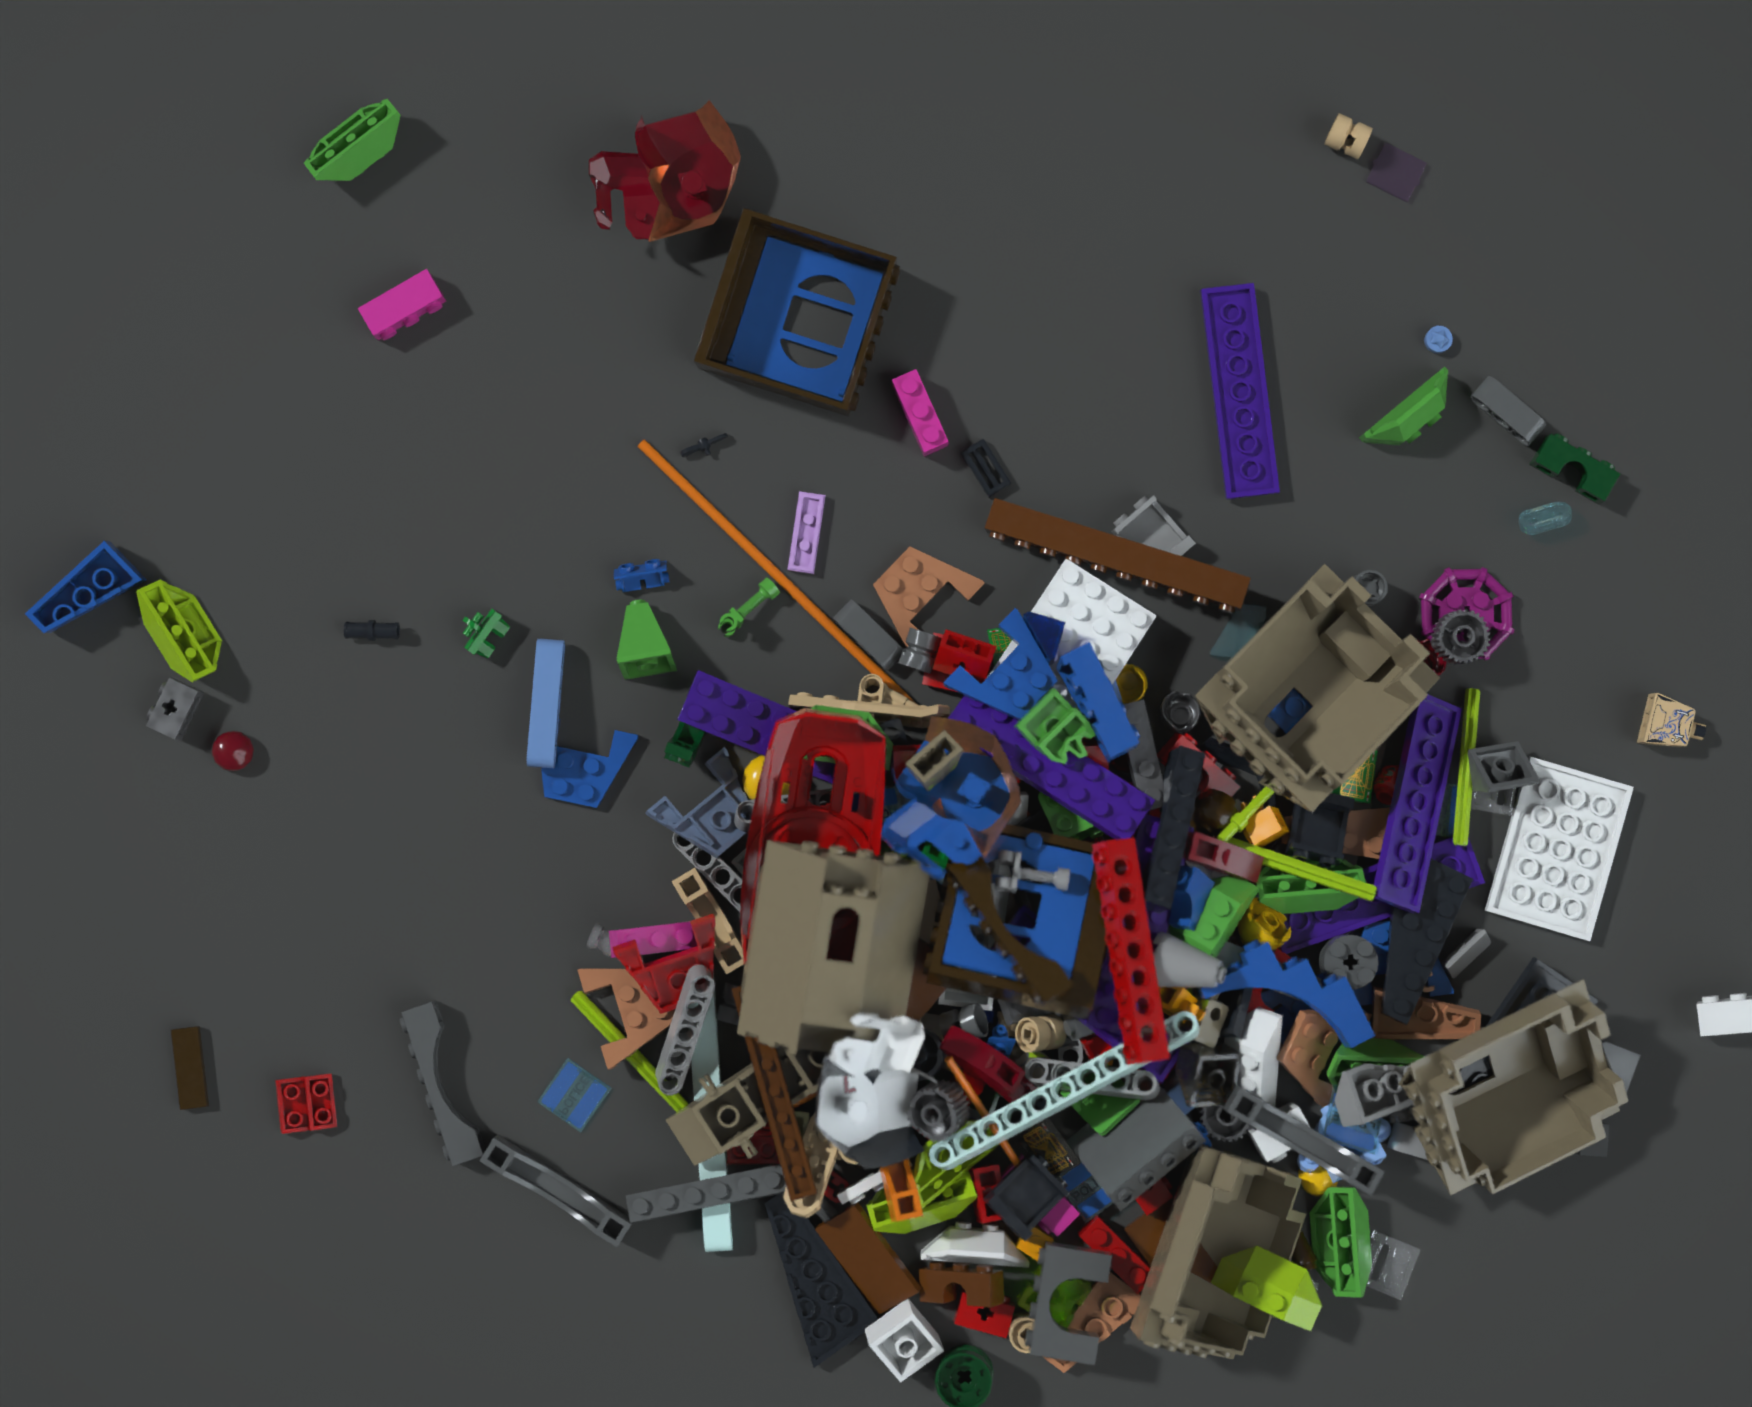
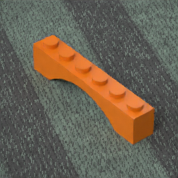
(901, 1191)

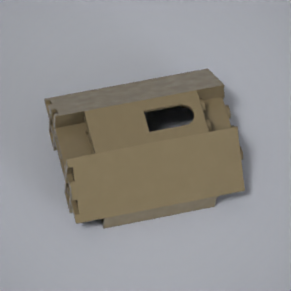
(1342, 664)
(788, 984)
(1535, 1108)
(1227, 1208)

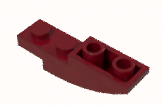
(1222, 857)
(986, 1064)

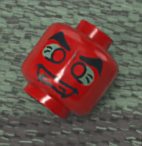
(1385, 783)

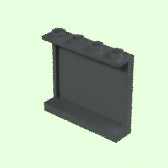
(1138, 1148)

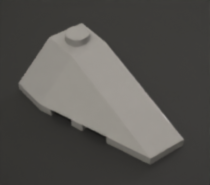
(1370, 1093)

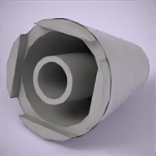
(1185, 965)

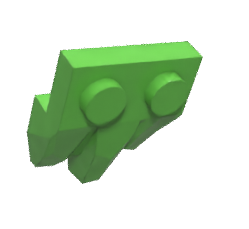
(1055, 728)

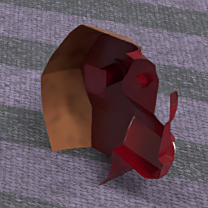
(675, 178)

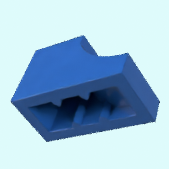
(1189, 898)

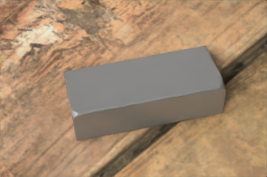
(1466, 952)

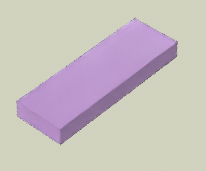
(806, 532)

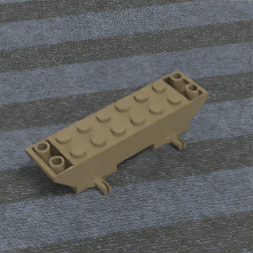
(735, 1107)

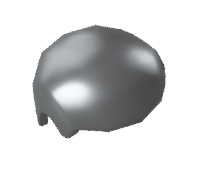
(1180, 711)

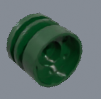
(964, 1391)

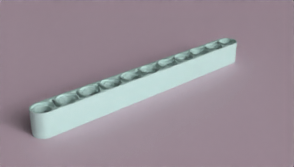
(706, 1060)
(1054, 1102)

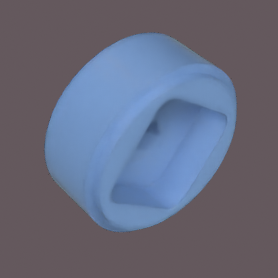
(1438, 339)

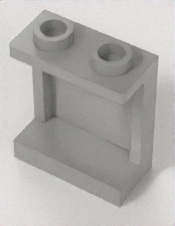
(1152, 527)

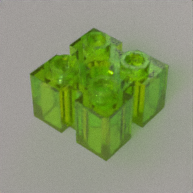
(1070, 1292)

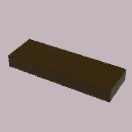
(189, 1067)

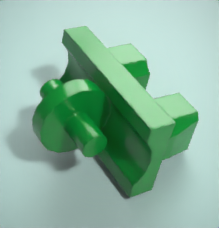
(477, 642)

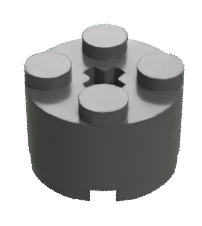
(1359, 949)

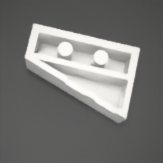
(1725, 1015)

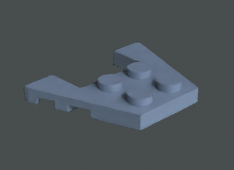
(712, 821)

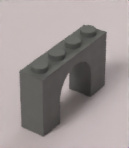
(1060, 1264)

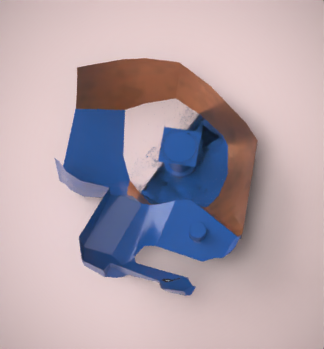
(961, 811)

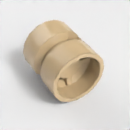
(1339, 132)
(1040, 1033)
(1017, 1331)

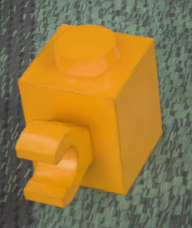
(1265, 826)
(1178, 1000)
(1034, 1242)

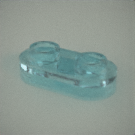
(1545, 518)

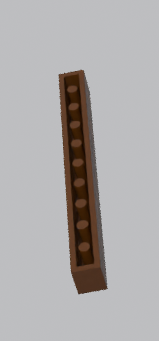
(1117, 555)

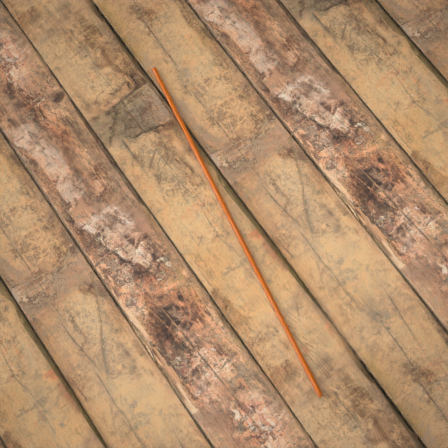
(770, 568)

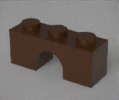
(982, 1284)

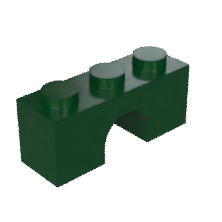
(1596, 476)

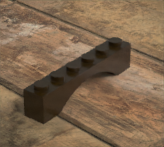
(1042, 976)

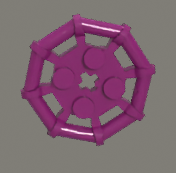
(1473, 599)

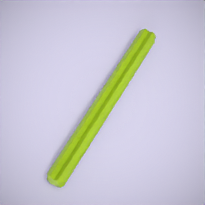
(1464, 787)
(1310, 872)
(613, 1034)

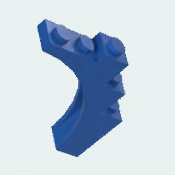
(1332, 999)

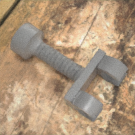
(1003, 884)

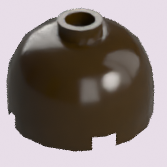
(1212, 812)

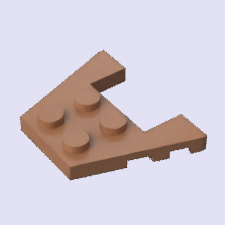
(914, 582)
(638, 1013)
(1307, 1051)

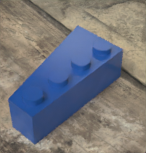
(89, 585)
(1097, 701)

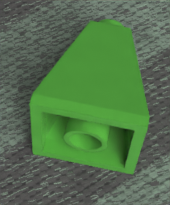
(642, 644)

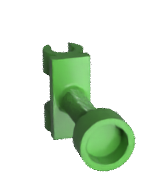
(735, 618)

